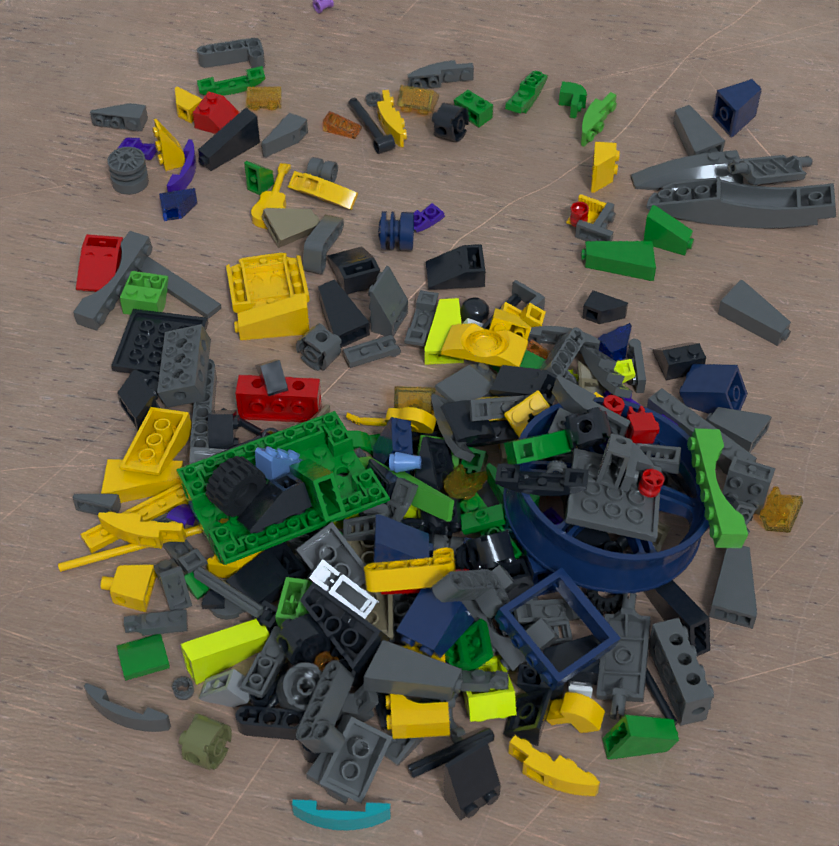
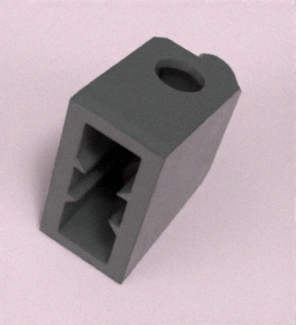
(616, 452)

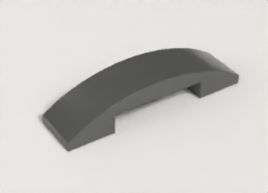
(422, 319)
(551, 335)
(494, 407)
(182, 552)
(547, 609)
(149, 722)

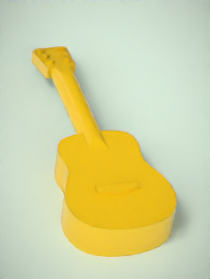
(270, 199)
(420, 420)

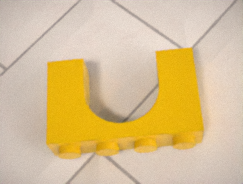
(417, 719)

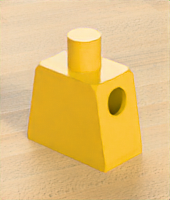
(131, 586)

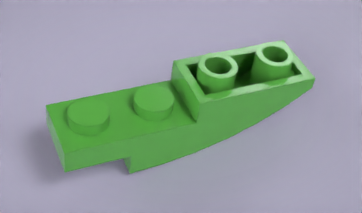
(595, 116)

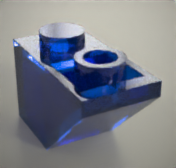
(177, 203)
(616, 342)

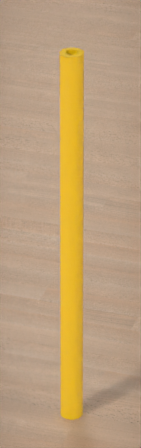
(115, 552)

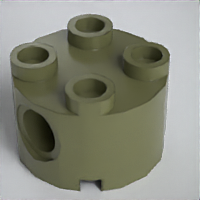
(205, 742)

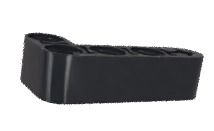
(247, 724)

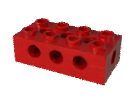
(295, 405)

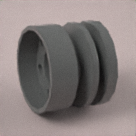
(128, 170)

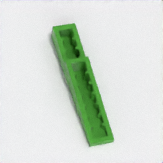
(426, 497)

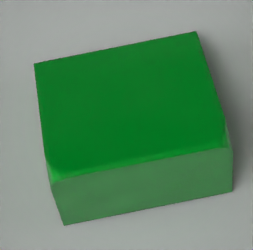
(195, 587)

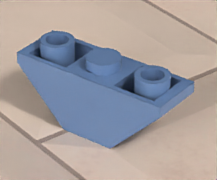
(275, 462)

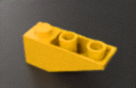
(169, 148)

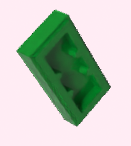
(483, 519)

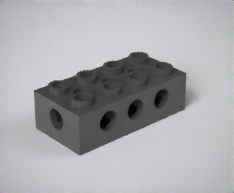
(184, 366)
(680, 671)

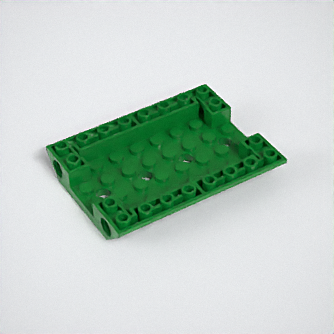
(318, 439)

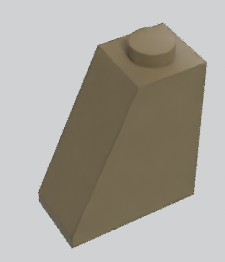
(289, 224)

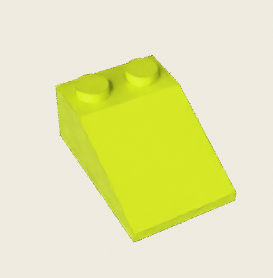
(491, 704)

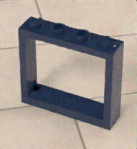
(582, 607)

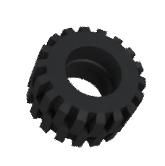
(235, 485)

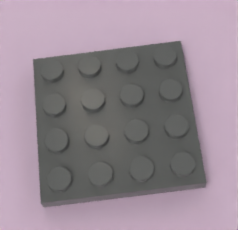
(611, 508)

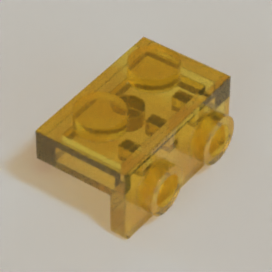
(264, 98)
(464, 486)
(780, 511)

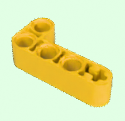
(409, 573)

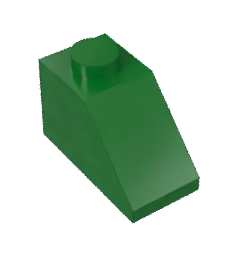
(258, 177)

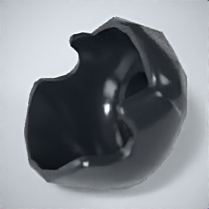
(474, 309)

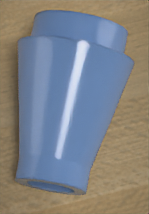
(403, 462)

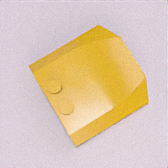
(265, 280)

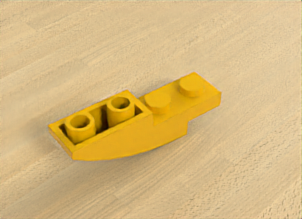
(390, 119)
(323, 189)
(134, 530)
(558, 774)

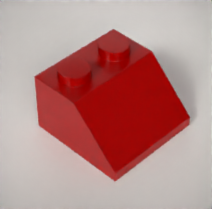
(213, 113)

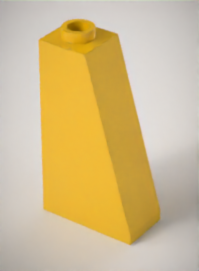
(275, 319)
(138, 485)

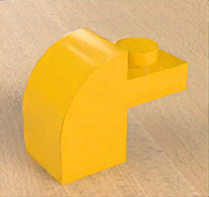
(530, 314)
(578, 710)

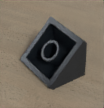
(530, 715)

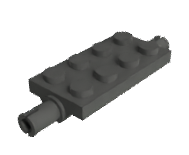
(771, 168)
(625, 666)

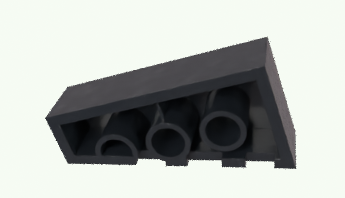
(349, 632)

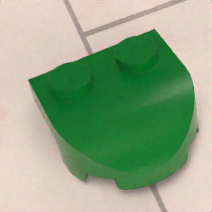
(471, 648)

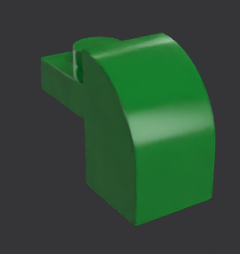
(573, 96)

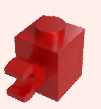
(642, 426)

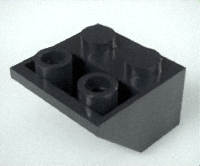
(137, 398)

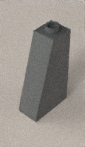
(696, 133)
(754, 314)
(735, 591)
(411, 674)

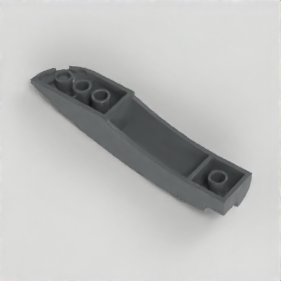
(744, 205)

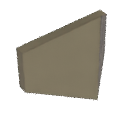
(588, 381)

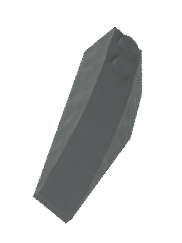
(687, 168)

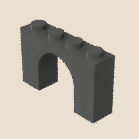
(539, 632)

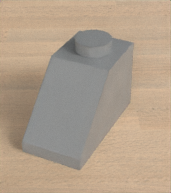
(225, 689)

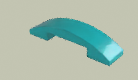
(341, 820)

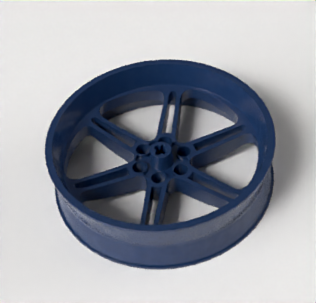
(600, 568)

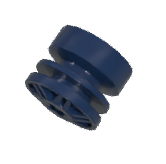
(396, 230)

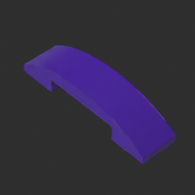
(181, 181)

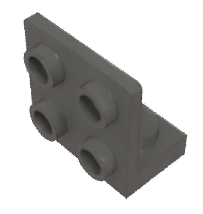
(748, 482)

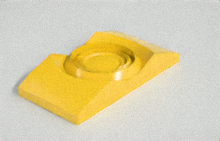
(485, 345)

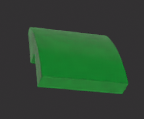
(143, 657)

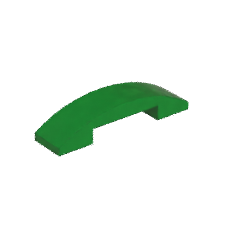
(233, 85)

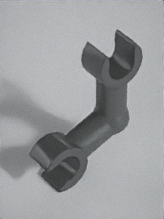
(455, 731)

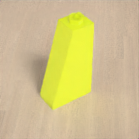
(445, 316)
(223, 649)

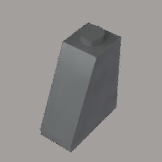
(740, 426)

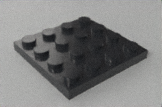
(144, 339)

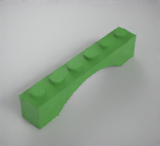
(725, 523)

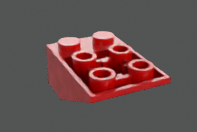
(98, 261)

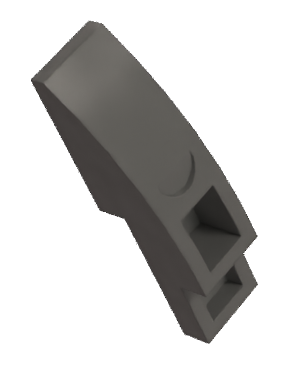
(441, 72)
(579, 400)
(265, 667)

